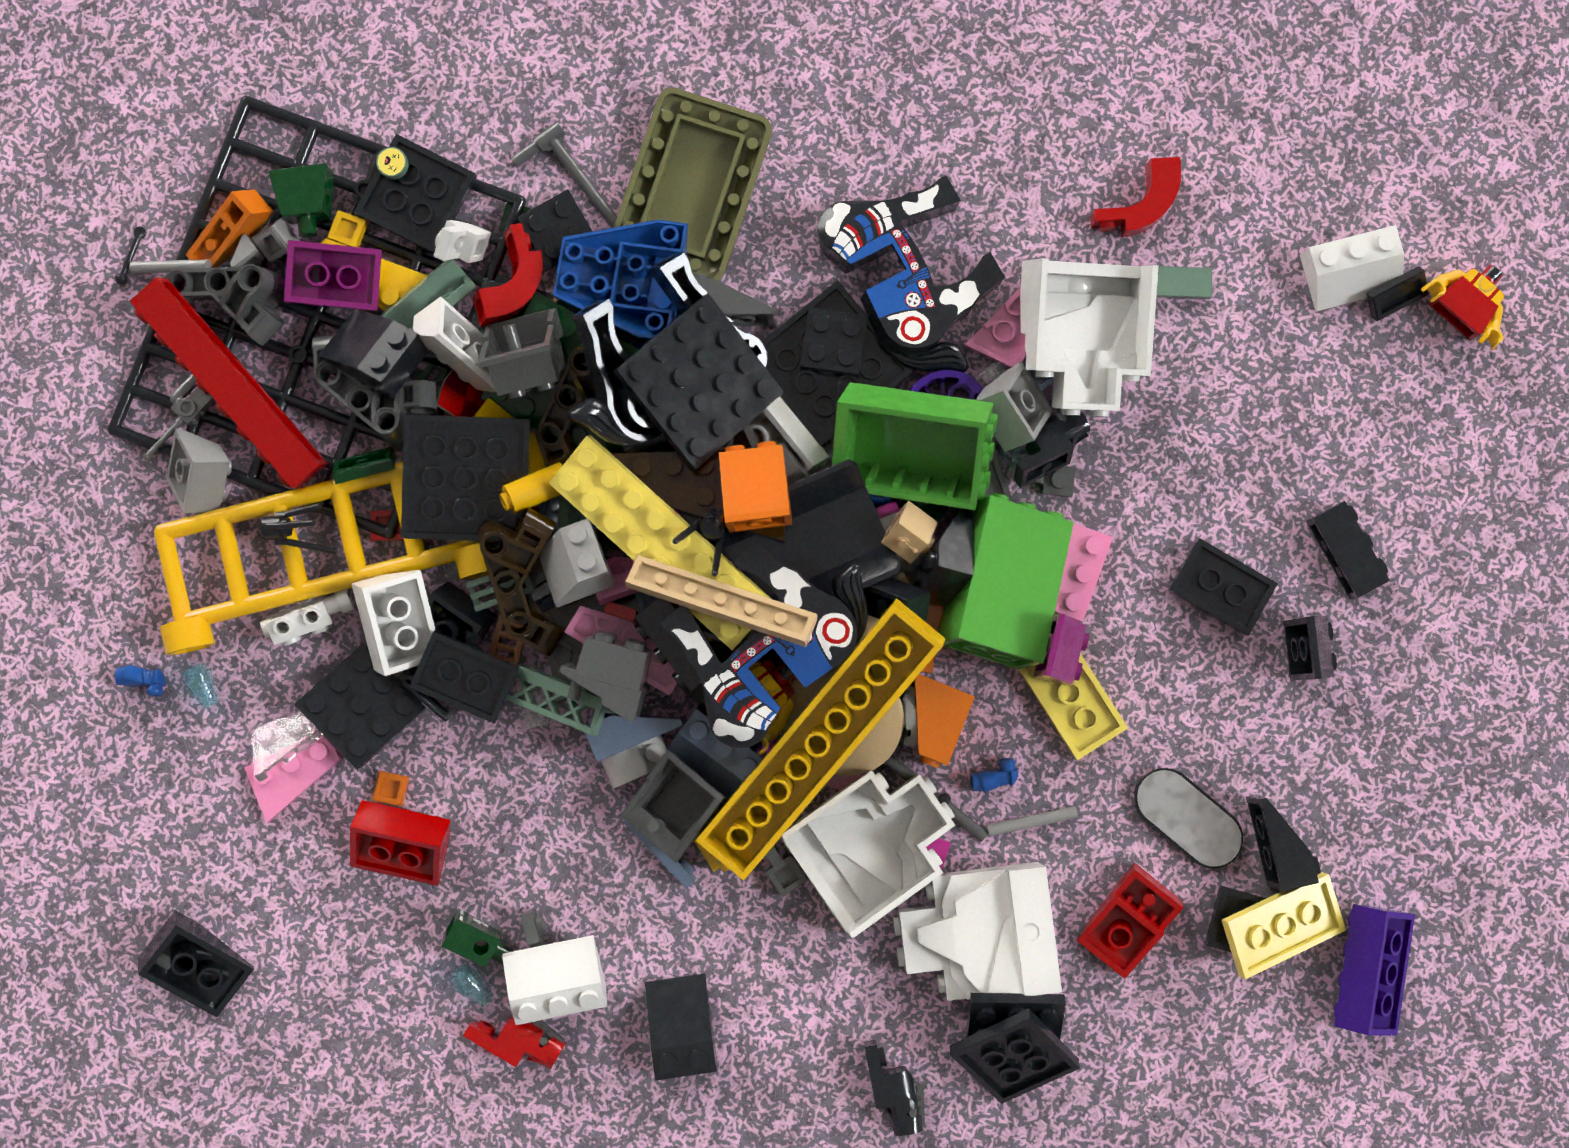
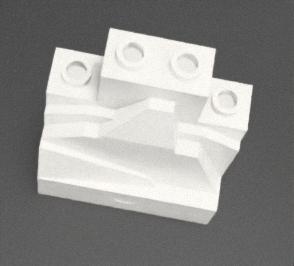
(1088, 329)
(870, 847)
(984, 932)

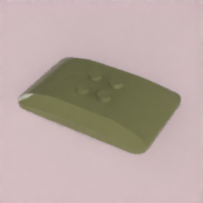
(697, 171)

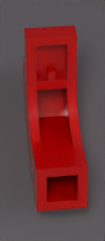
(1162, 183)
(507, 300)

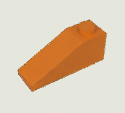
(239, 214)

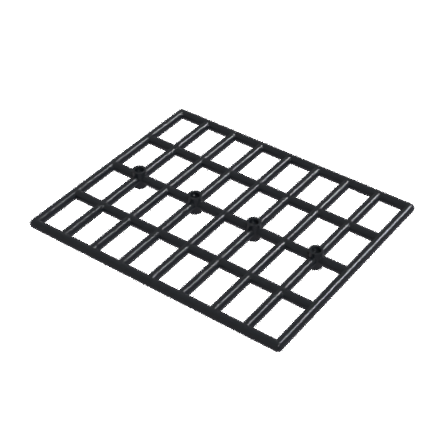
(298, 354)

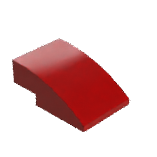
(1130, 920)

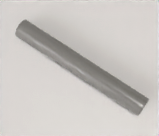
(166, 266)
(1032, 821)

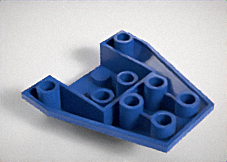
(616, 267)

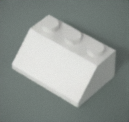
(1352, 266)
(453, 342)
(782, 426)
(394, 619)
(554, 980)

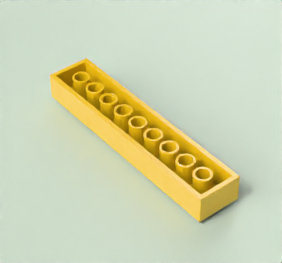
(821, 739)

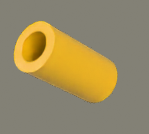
(529, 490)

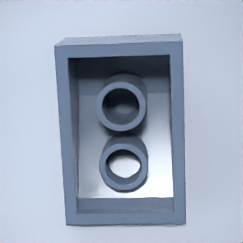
(621, 734)

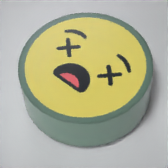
(392, 163)

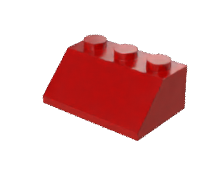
(399, 842)

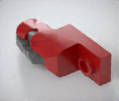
(533, 1039)

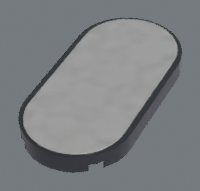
(1188, 818)

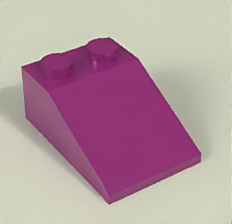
(332, 275)
(1063, 651)

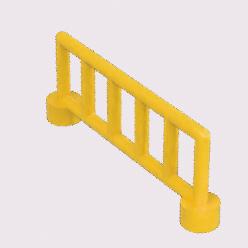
(193, 628)

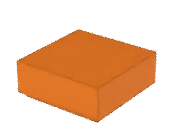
(390, 788)

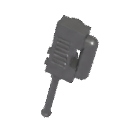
(187, 409)

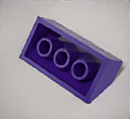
(1374, 970)

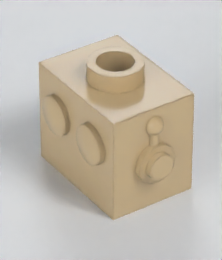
(910, 532)

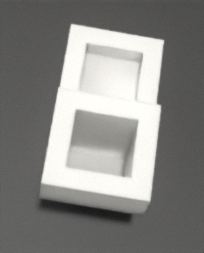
(461, 241)
(634, 761)

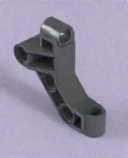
(247, 296)
(380, 412)

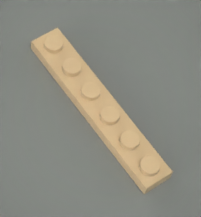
(721, 600)

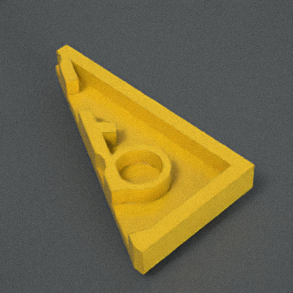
(394, 280)

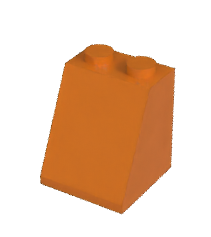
(754, 487)
(940, 719)

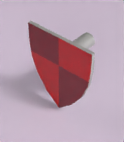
(458, 397)

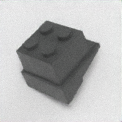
(524, 353)
(613, 672)
(673, 806)

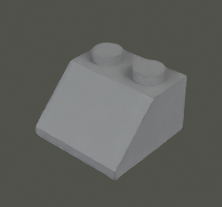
(1019, 407)
(197, 472)
(575, 563)

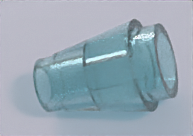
(201, 685)
(471, 985)

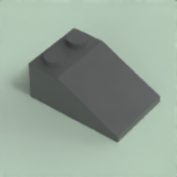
(737, 305)

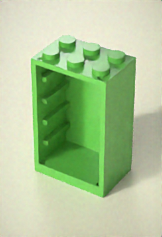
(916, 444)
(1014, 584)

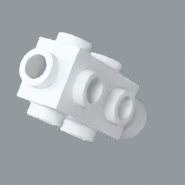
(301, 621)

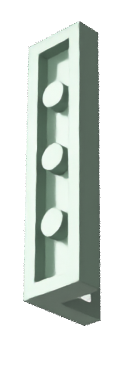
(445, 281)
(551, 683)

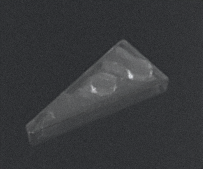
(280, 741)

